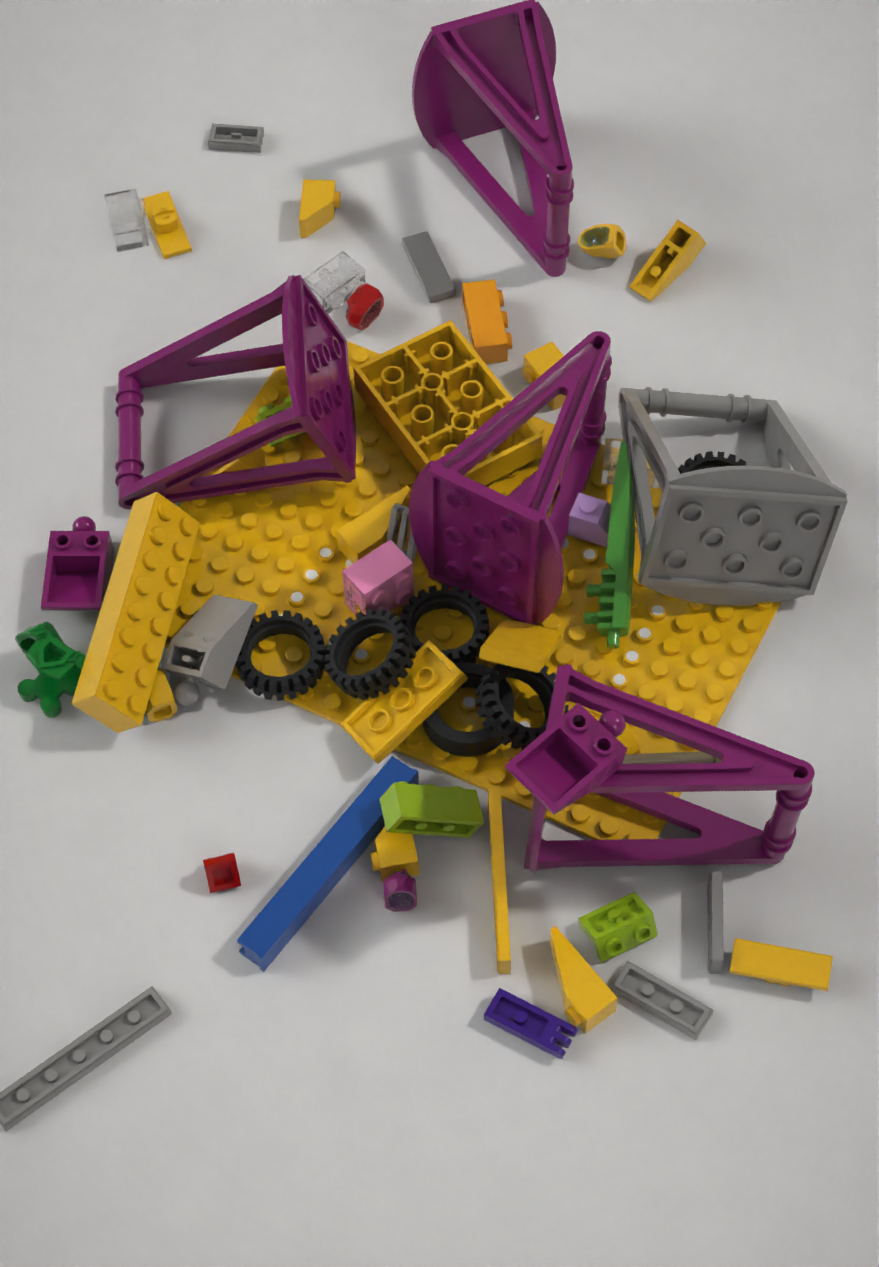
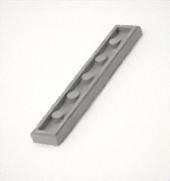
(81, 1057)

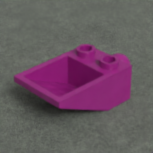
(77, 568)
(570, 757)

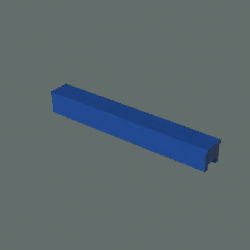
(321, 869)

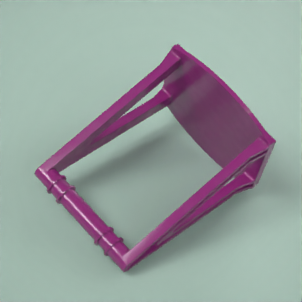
(494, 76)
(318, 389)
(503, 543)
(643, 787)

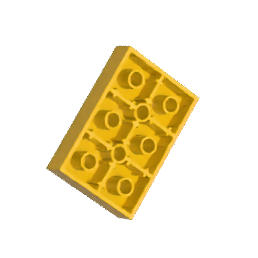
(436, 396)

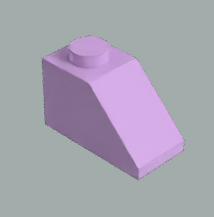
(590, 519)

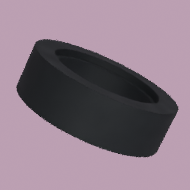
(473, 742)

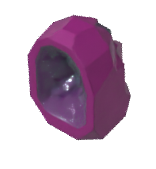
(400, 892)

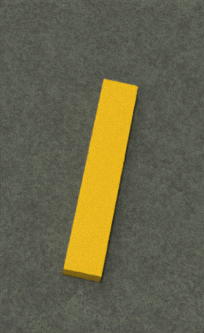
(499, 880)

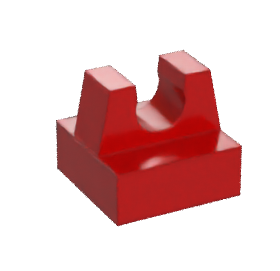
(222, 872)

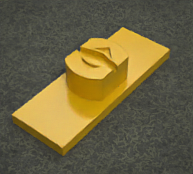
(166, 225)
(781, 964)

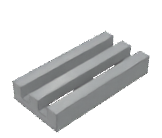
(236, 138)
(396, 510)

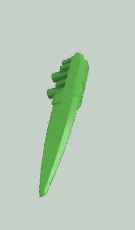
(617, 581)

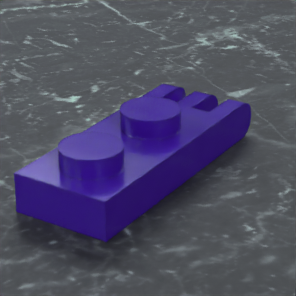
(529, 1023)

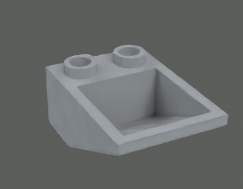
(208, 646)

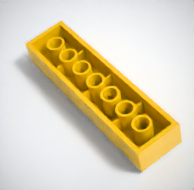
(136, 613)

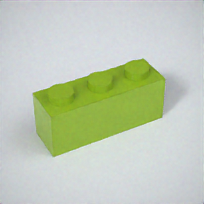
(431, 810)

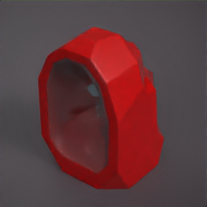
(364, 306)

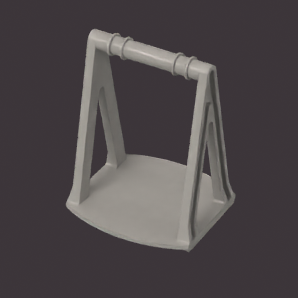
(729, 528)

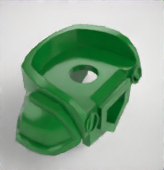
(56, 664)

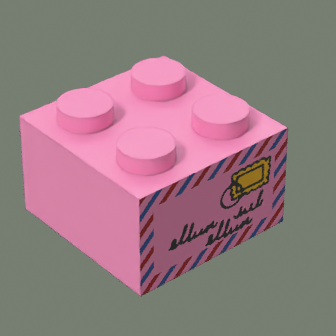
(379, 580)

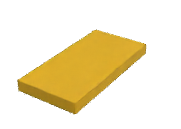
(520, 645)
(390, 718)

